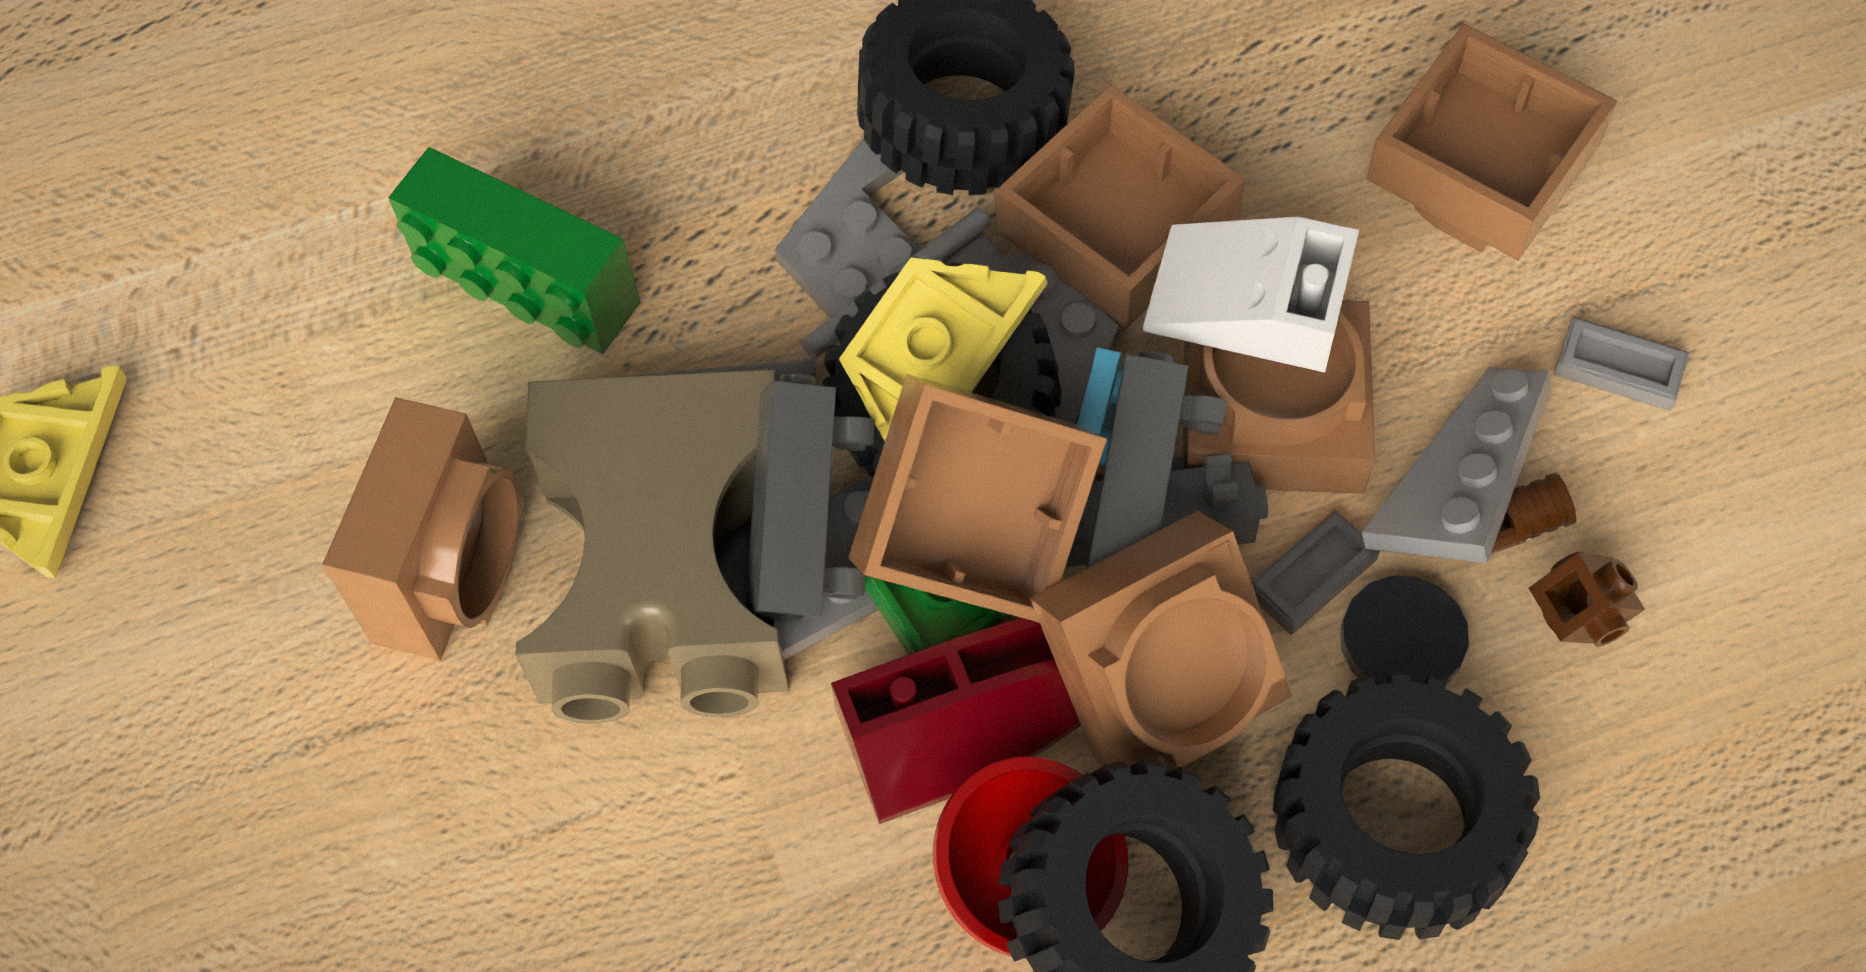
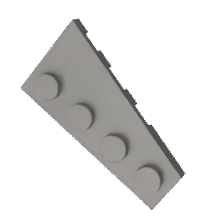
(1467, 474)

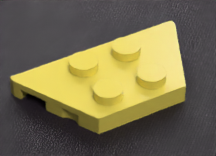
(937, 327)
(48, 461)

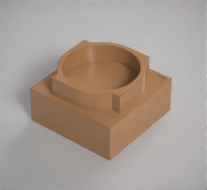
(1489, 142)
(1106, 198)
(1288, 420)
(975, 498)
(425, 532)
(1164, 646)

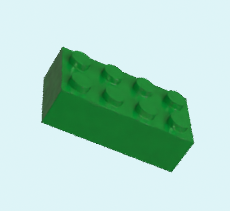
(516, 250)

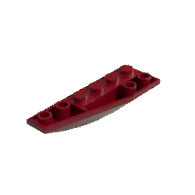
(950, 712)

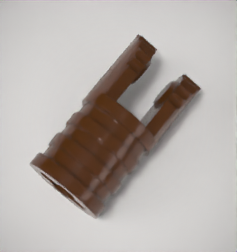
(1535, 510)

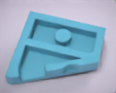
(1102, 395)

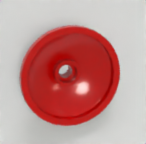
(975, 841)

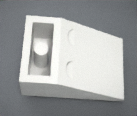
(1254, 287)

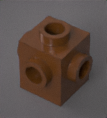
(1588, 598)

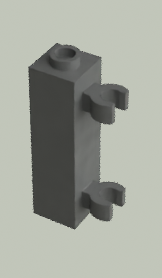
(1142, 449)
(1218, 490)
(793, 500)

